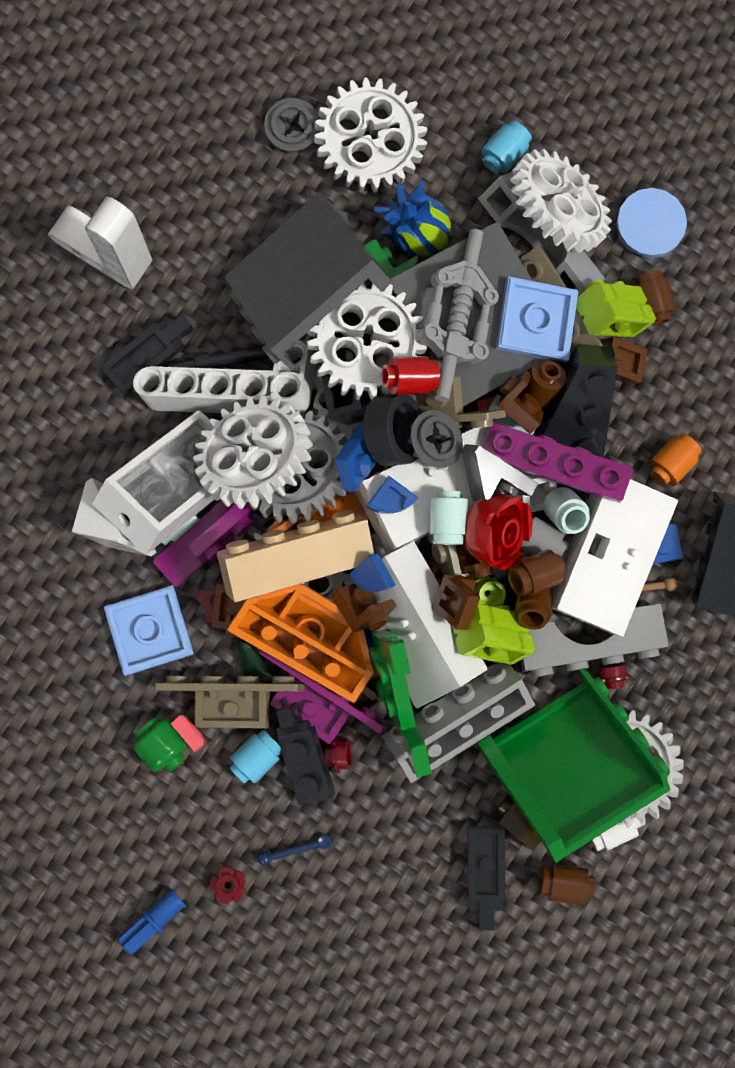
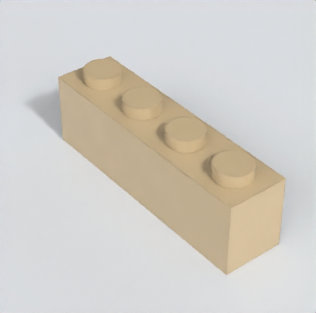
(294, 556)

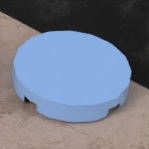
(651, 223)

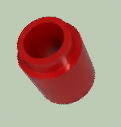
(411, 375)

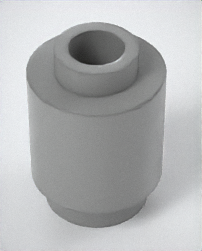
(545, 537)

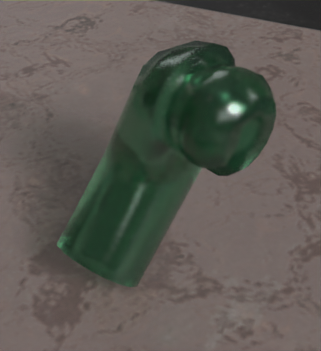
(253, 664)

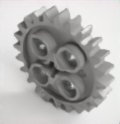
(327, 444)

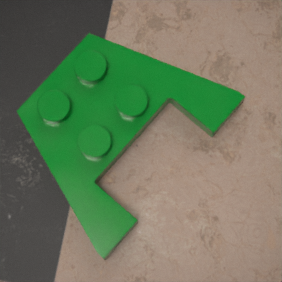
(392, 665)

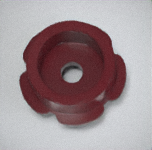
(613, 676)
(338, 755)
(224, 875)

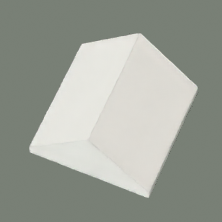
(96, 527)

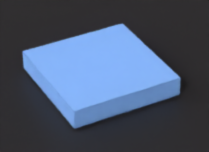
(536, 319)
(149, 630)

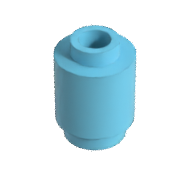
(506, 147)
(255, 757)

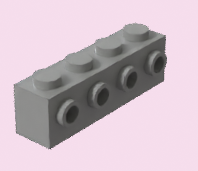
(464, 716)

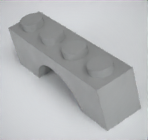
(573, 267)
(642, 636)

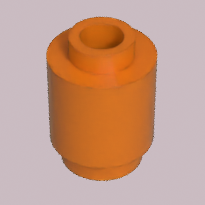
(675, 460)

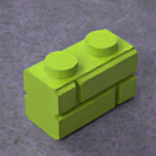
(614, 309)
(495, 636)

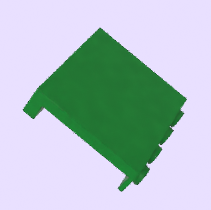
(576, 767)

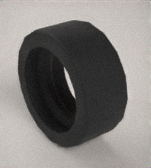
(379, 429)

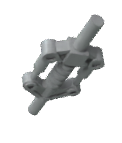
(452, 344)

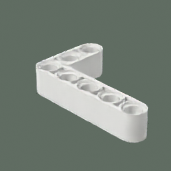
(106, 241)
(239, 384)

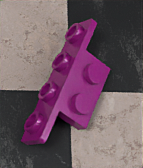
(559, 463)
(204, 541)
(319, 706)

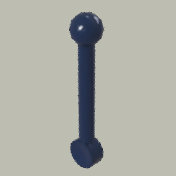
(265, 858)

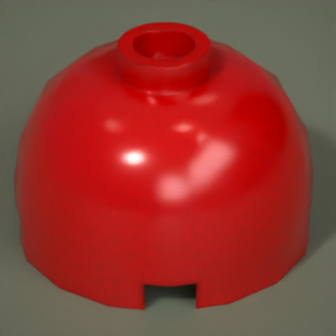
(498, 529)

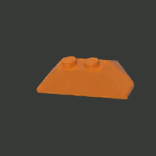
(308, 636)

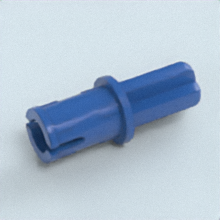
(151, 922)

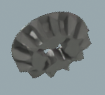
(288, 110)
(442, 428)

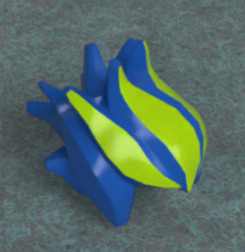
(416, 222)

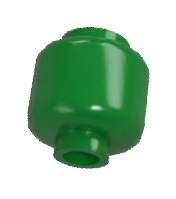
(160, 745)

